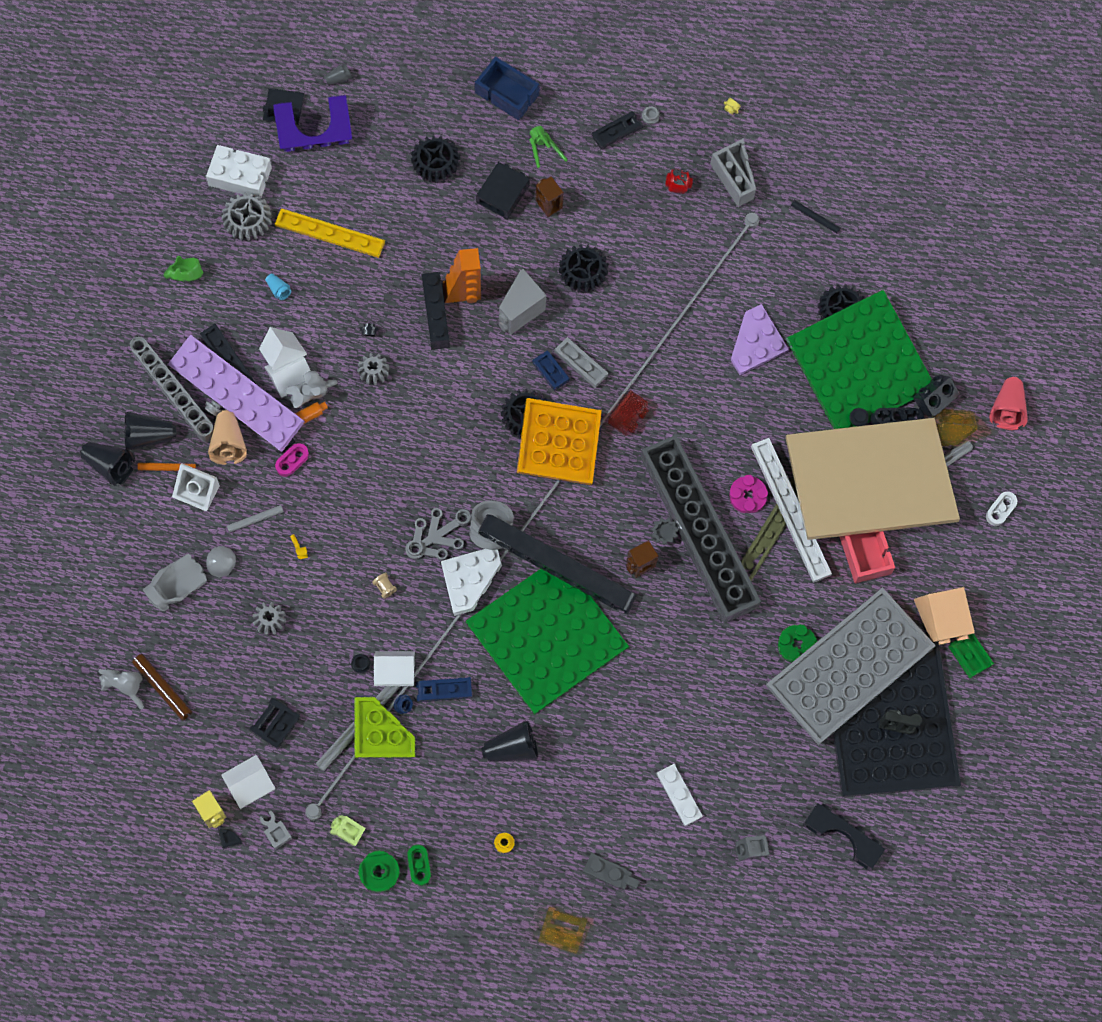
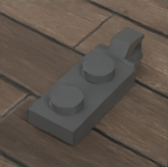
(610, 872)

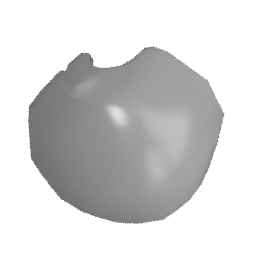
(220, 561)

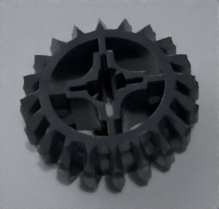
(431, 150)
(571, 275)
(841, 294)
(512, 407)

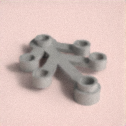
(436, 536)

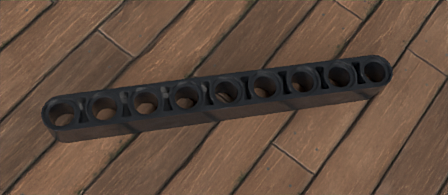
(556, 563)

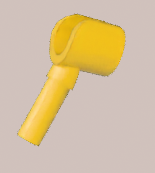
(301, 552)

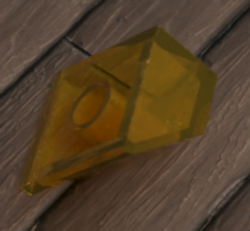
(955, 426)

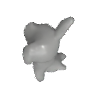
(311, 388)
(126, 682)

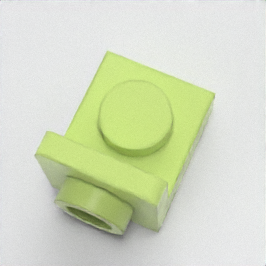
(347, 829)

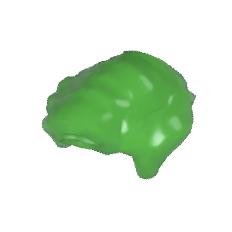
(184, 270)

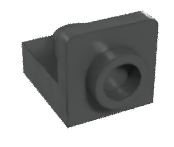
(752, 847)

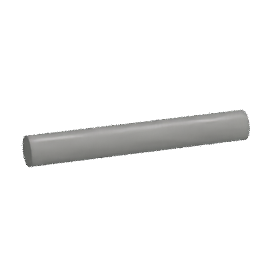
(255, 518)

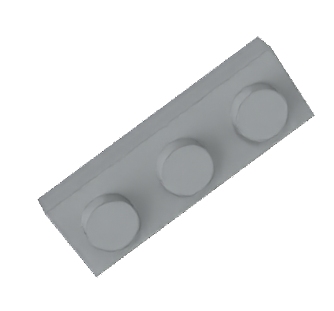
(581, 362)

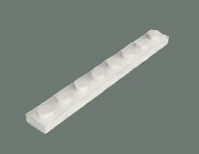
(790, 509)

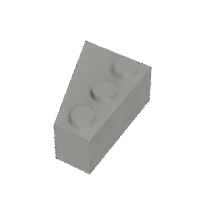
(734, 172)

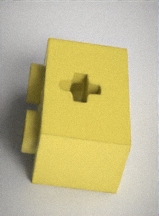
(209, 810)

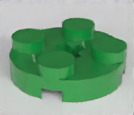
(798, 633)
(370, 864)

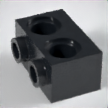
(936, 395)

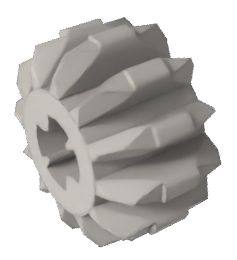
(373, 375)
(276, 615)

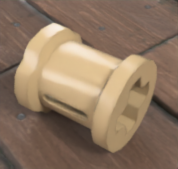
(384, 585)

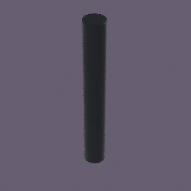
(813, 215)

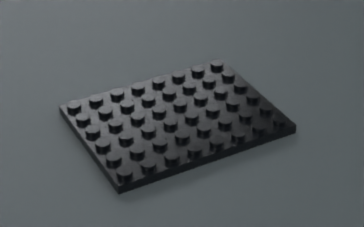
(894, 762)

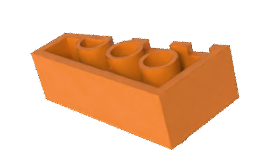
(464, 278)

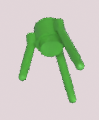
(541, 137)

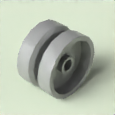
(478, 514)

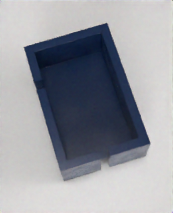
(507, 88)

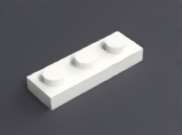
(679, 795)

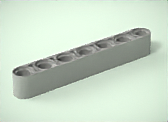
(168, 382)

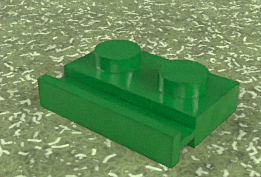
(971, 655)

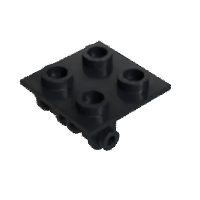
(278, 96)

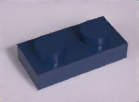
(550, 370)

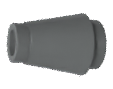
(338, 75)

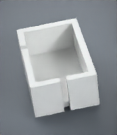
(238, 171)

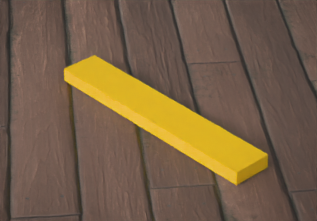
(329, 233)

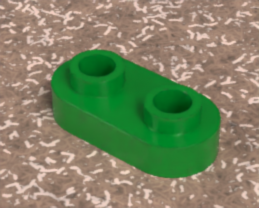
(420, 865)

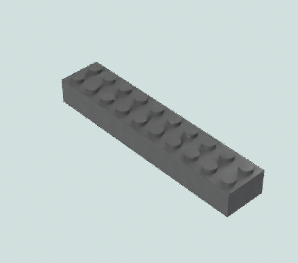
(700, 529)

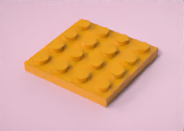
(559, 441)

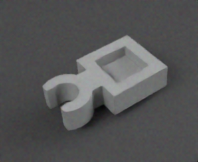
(276, 832)

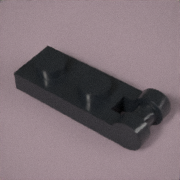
(616, 130)

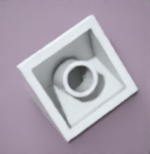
(280, 348)
(288, 375)
(195, 487)
(394, 668)
(248, 781)

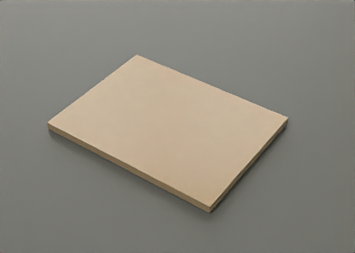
(871, 478)

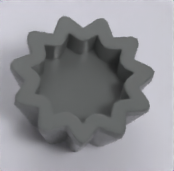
(664, 530)

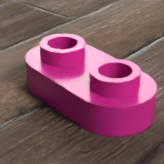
(289, 458)

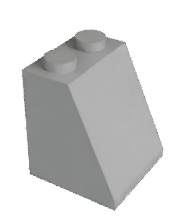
(521, 303)

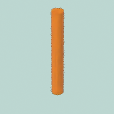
(161, 466)

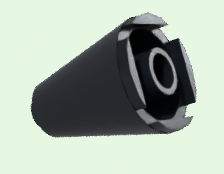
(146, 431)
(109, 461)
(512, 745)

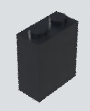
(503, 190)

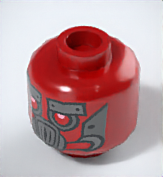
(678, 181)

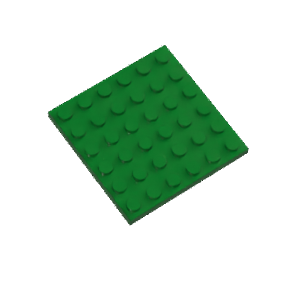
(859, 360)
(546, 637)

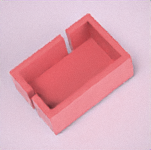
(865, 555)

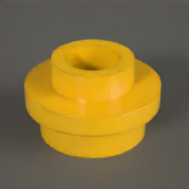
(504, 849)

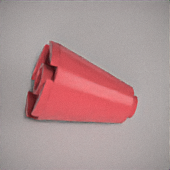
(1010, 405)

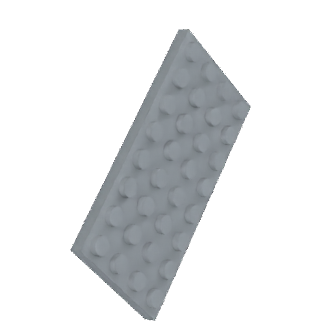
(850, 666)

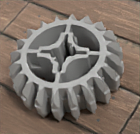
(234, 210)

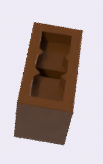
(549, 196)

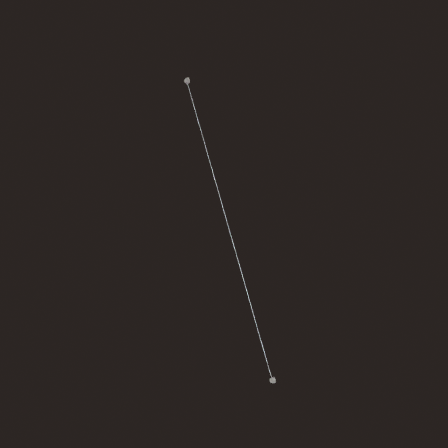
(314, 811)

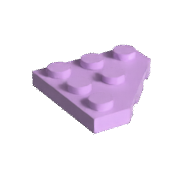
(756, 341)

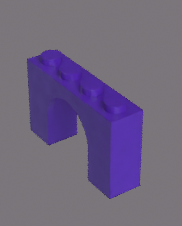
(292, 137)

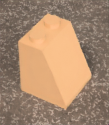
(945, 615)

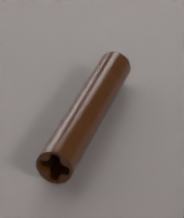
(161, 686)

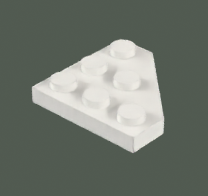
(469, 578)

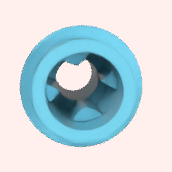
(278, 287)

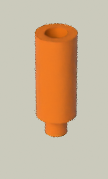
(312, 411)

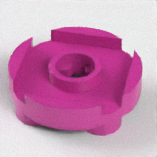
(748, 505)

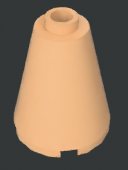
(227, 440)

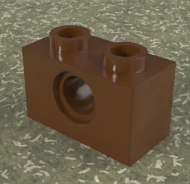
(641, 559)

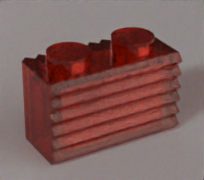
(628, 413)

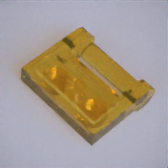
(559, 936)

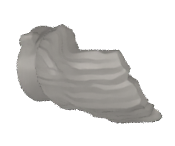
(175, 582)

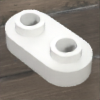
(1001, 509)

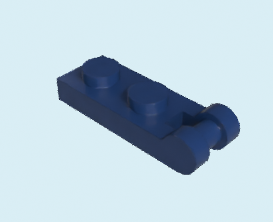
(444, 689)

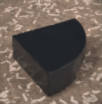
(228, 838)

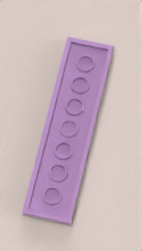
(236, 393)

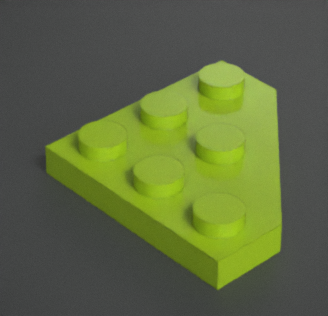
(379, 732)

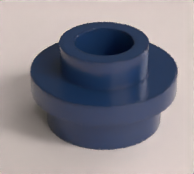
(403, 704)

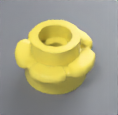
(731, 106)

